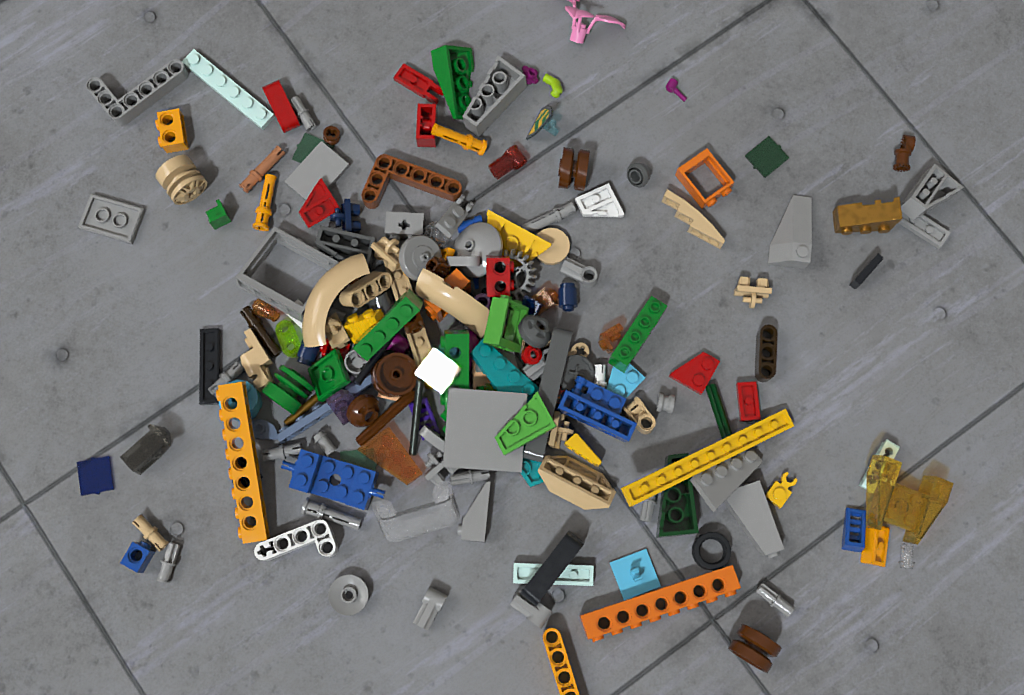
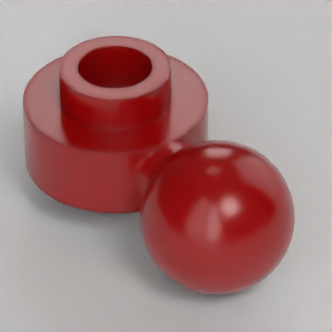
(526, 357)

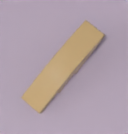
(698, 223)

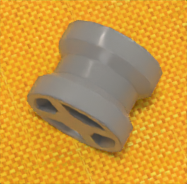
(665, 403)

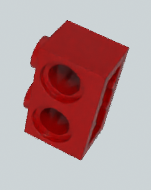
(494, 276)

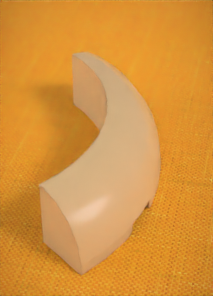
(323, 295)
(454, 302)

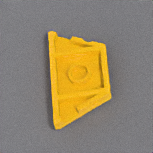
(517, 238)

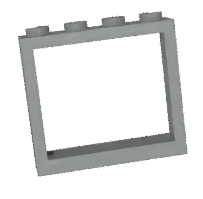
(268, 295)

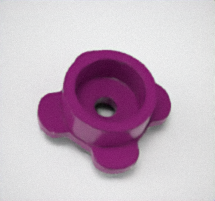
(531, 75)

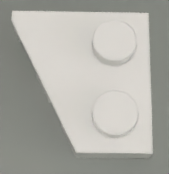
(599, 203)

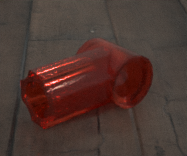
(512, 159)

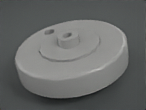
(416, 253)

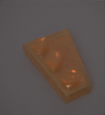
(391, 456)

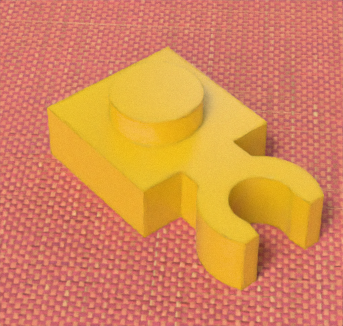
(779, 492)

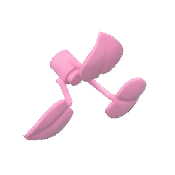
(579, 29)

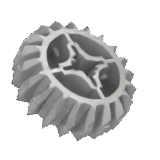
(526, 266)

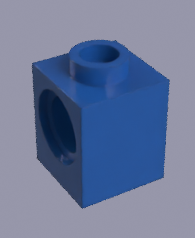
(129, 559)

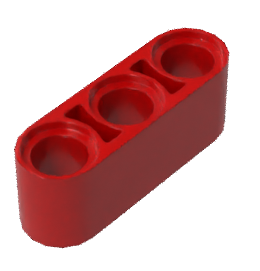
(281, 106)

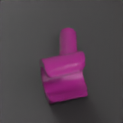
(671, 87)

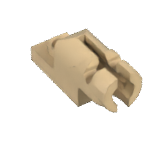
(256, 361)

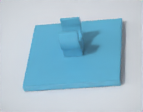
(635, 574)

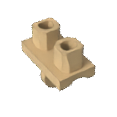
(387, 250)
(752, 294)
(335, 332)
(560, 432)

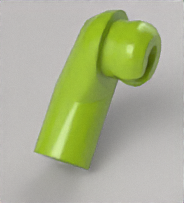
(555, 84)

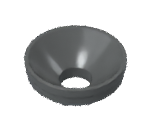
(532, 334)

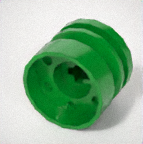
(287, 389)

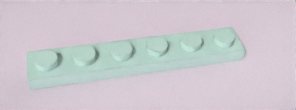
(228, 89)

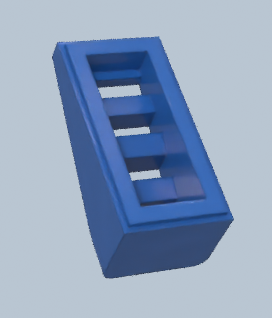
(854, 546)

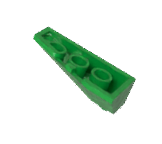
(453, 71)

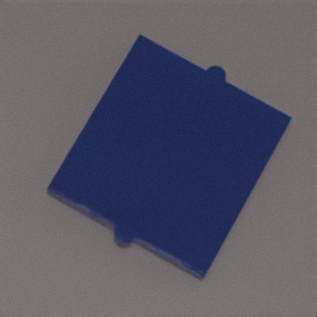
(95, 475)

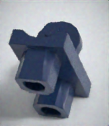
(347, 210)

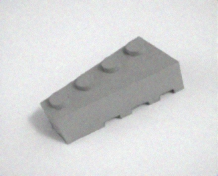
(494, 96)

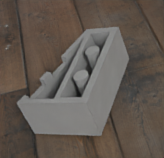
(929, 192)

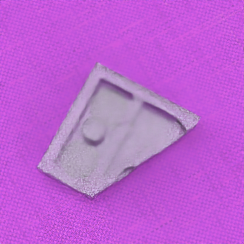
(339, 404)

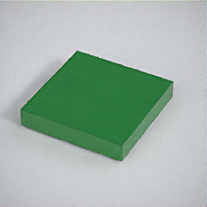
(329, 375)

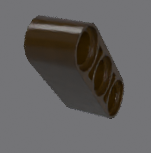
(771, 346)

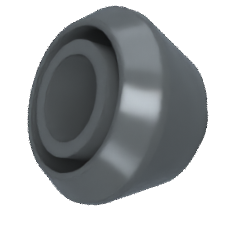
(638, 174)

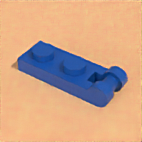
(599, 395)

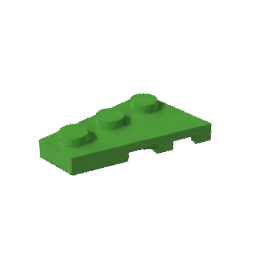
(526, 426)

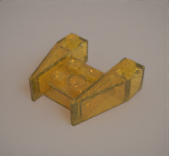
(900, 505)

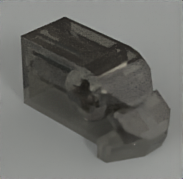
(147, 449)

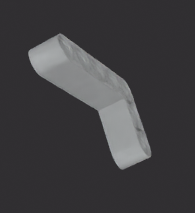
(138, 93)

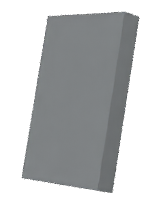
(318, 164)
(111, 218)

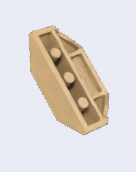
(576, 482)

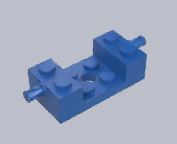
(314, 472)

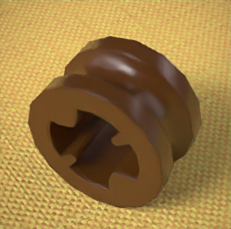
(333, 131)

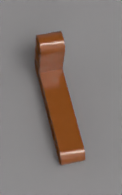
(407, 178)

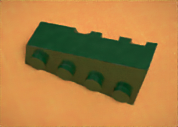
(677, 507)

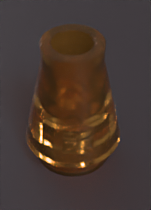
(265, 310)

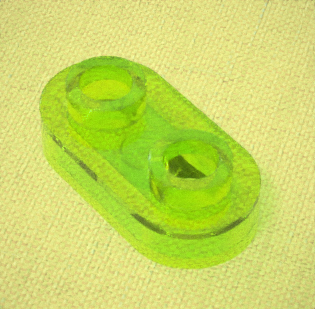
(287, 338)

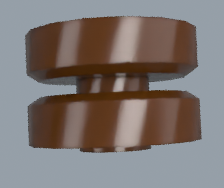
(575, 169)
(403, 368)
(755, 646)

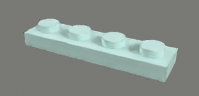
(572, 575)

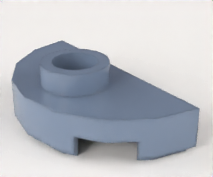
(264, 430)

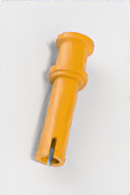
(467, 141)
(261, 211)

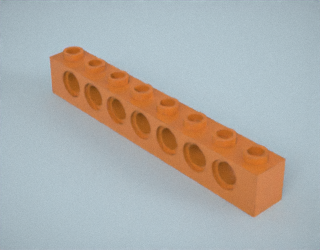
(725, 575)

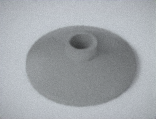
(338, 598)

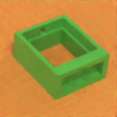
(496, 321)

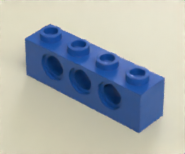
(595, 416)

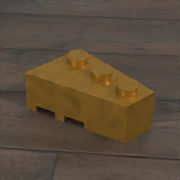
(867, 218)

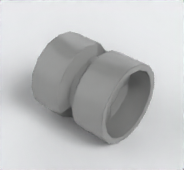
(354, 363)

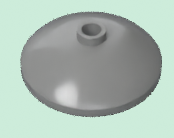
(484, 242)

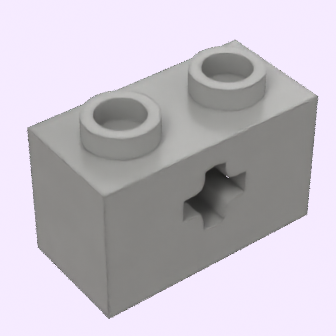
(397, 220)

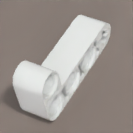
(294, 543)

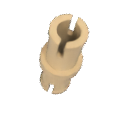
(150, 533)

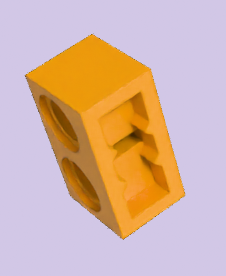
(175, 129)

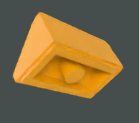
(875, 546)

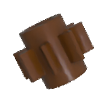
(438, 266)

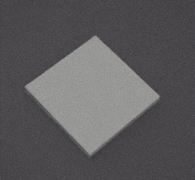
(472, 425)

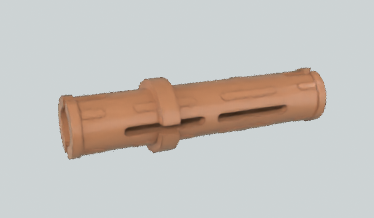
(257, 174)

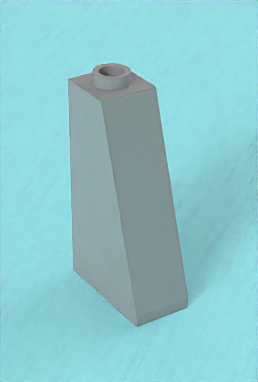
(754, 516)

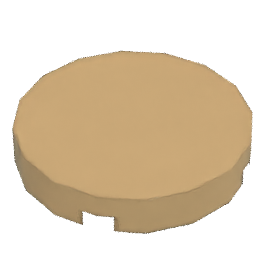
(559, 248)

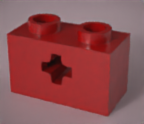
(426, 119)

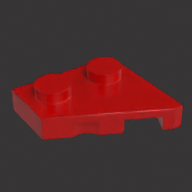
(318, 205)
(696, 372)

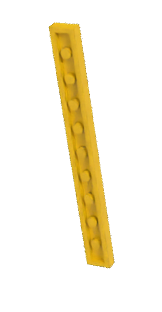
(706, 457)

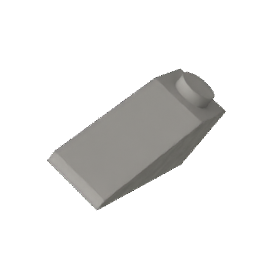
(475, 521)

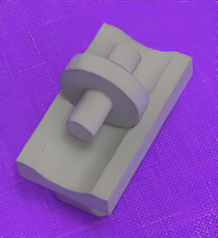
(433, 474)

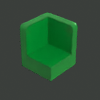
(218, 216)

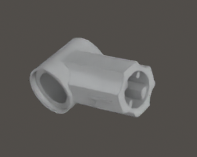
(578, 271)
(536, 370)
(432, 604)
(535, 614)

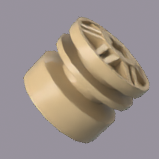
(181, 179)

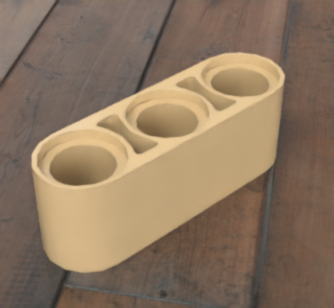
(365, 289)

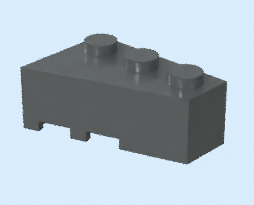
(344, 244)

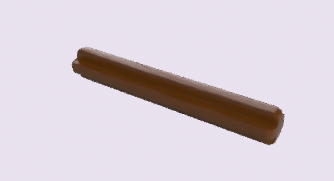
(385, 418)

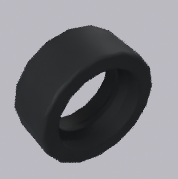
(726, 551)

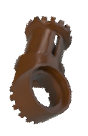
(902, 154)

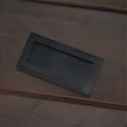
(866, 271)

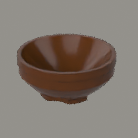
(360, 408)

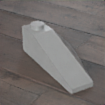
(793, 236)

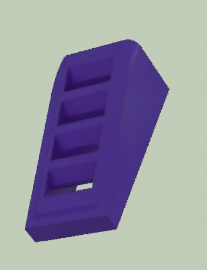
(428, 408)

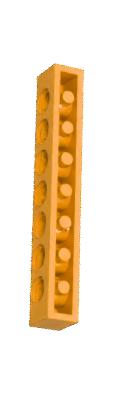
(258, 510)

